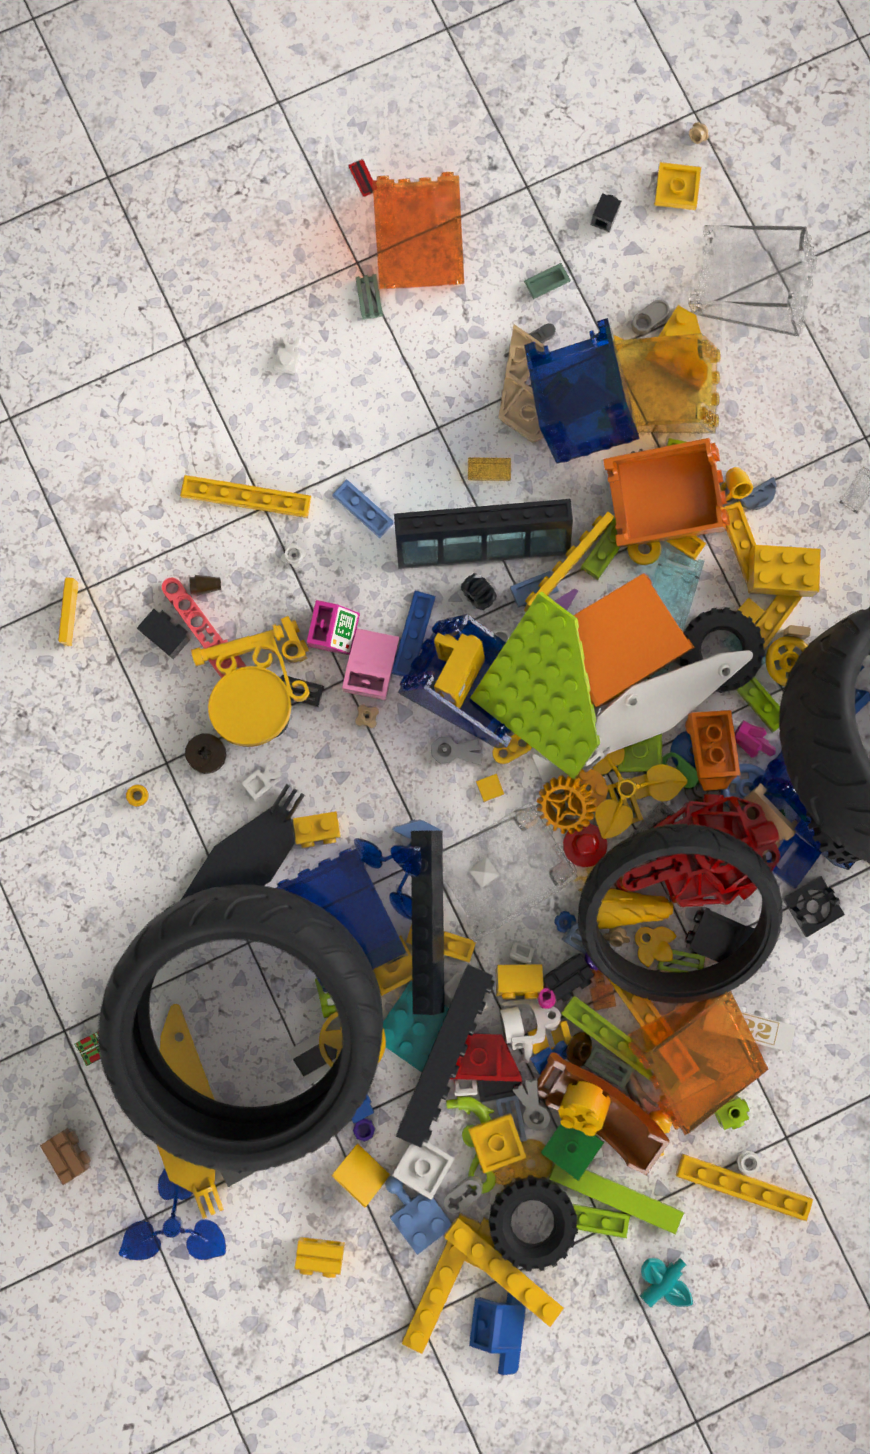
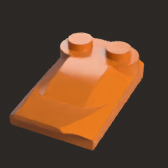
(713, 748)

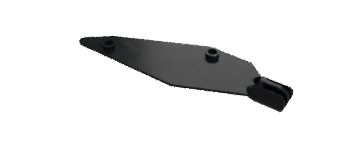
(251, 852)

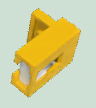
(463, 664)

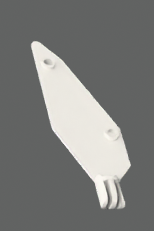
(661, 702)

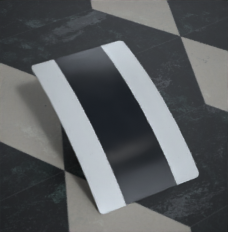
(309, 1058)

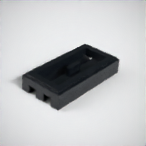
(318, 695)

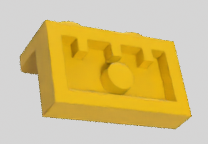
(316, 828)

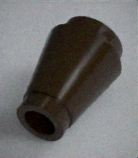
(204, 584)

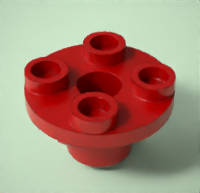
(585, 847)

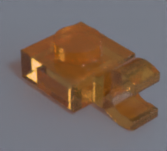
(601, 994)

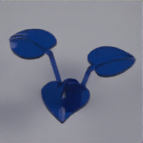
(408, 859)
(142, 1242)

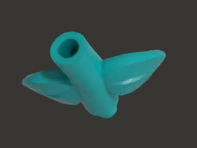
(665, 1283)

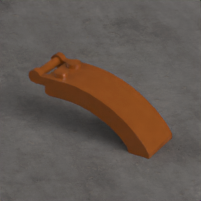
(626, 1125)

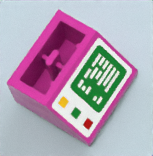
(332, 628)

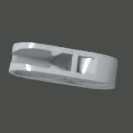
(654, 315)

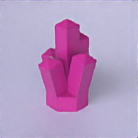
(751, 740)

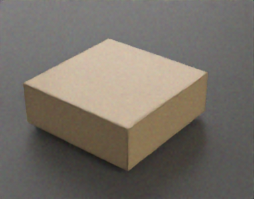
(797, 631)

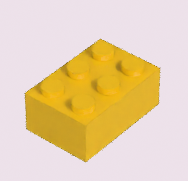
(784, 570)

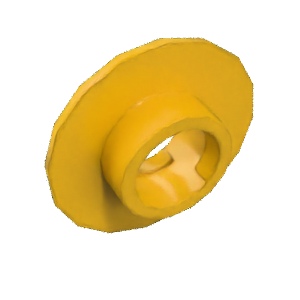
(645, 559)

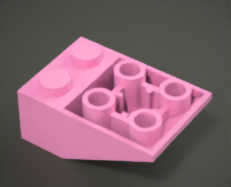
(370, 664)

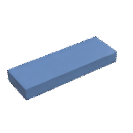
(363, 508)

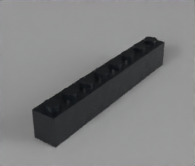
(428, 925)
(444, 1056)

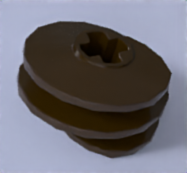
(197, 745)

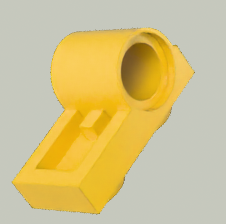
(291, 629)

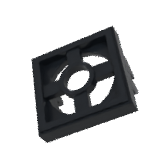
(834, 913)

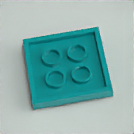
(411, 1034)

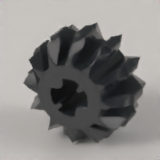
(478, 591)

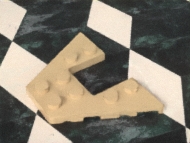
(517, 398)

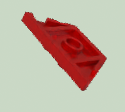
(487, 1060)

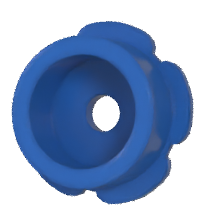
(565, 915)

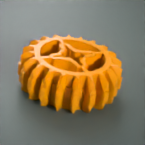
(574, 807)

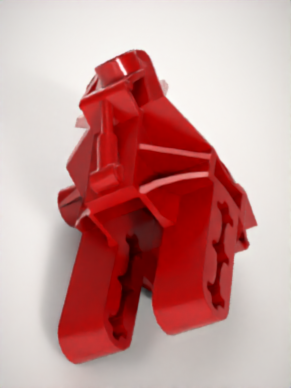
(691, 874)

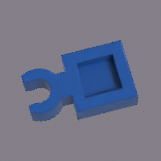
(540, 1059)

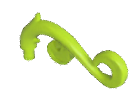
(471, 1104)

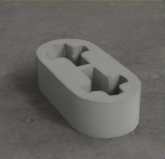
(460, 1190)

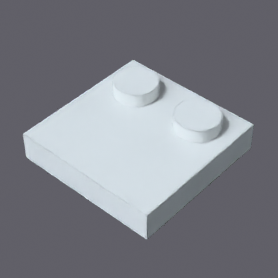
(423, 1168)

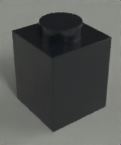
(606, 212)

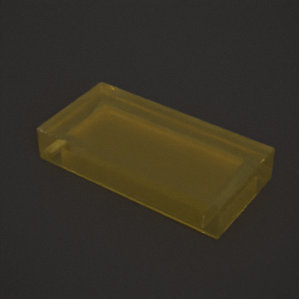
(489, 469)

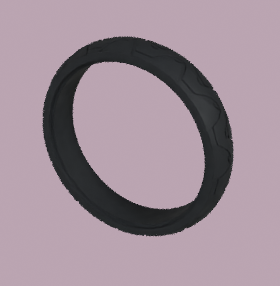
(690, 985)

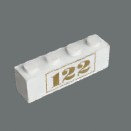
(770, 1032)

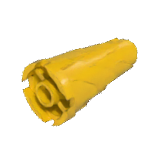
(630, 908)

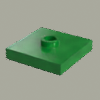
(572, 1150)

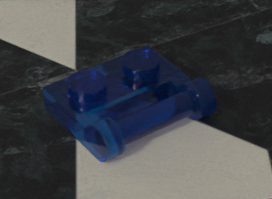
(798, 863)

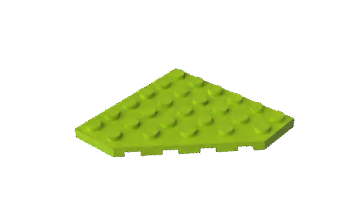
(543, 687)

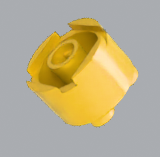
(584, 1108)

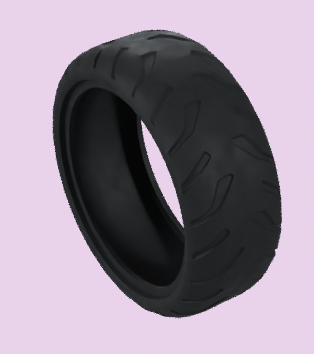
(823, 736)
(206, 1129)

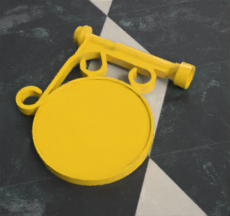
(251, 701)

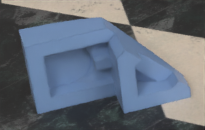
(413, 825)

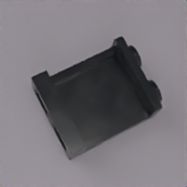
(716, 935)

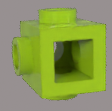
(737, 1117)

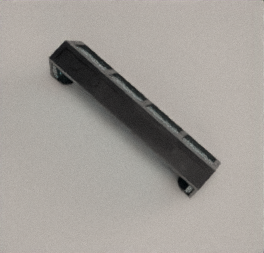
(483, 533)

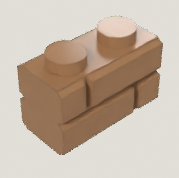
(66, 1155)

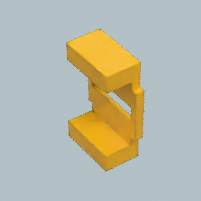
(558, 1035)

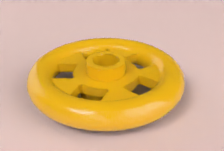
(773, 654)

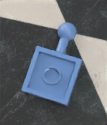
(419, 1218)

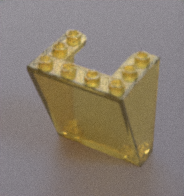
(672, 382)

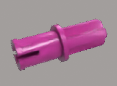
(546, 998)

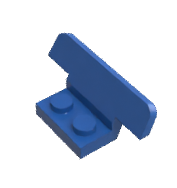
(499, 1330)

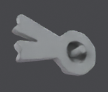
(446, 750)
(535, 1115)

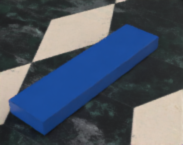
(413, 632)

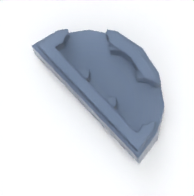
(760, 495)

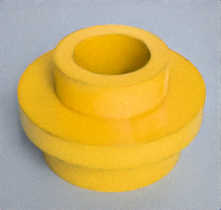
(130, 795)

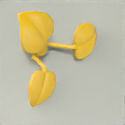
(614, 817)

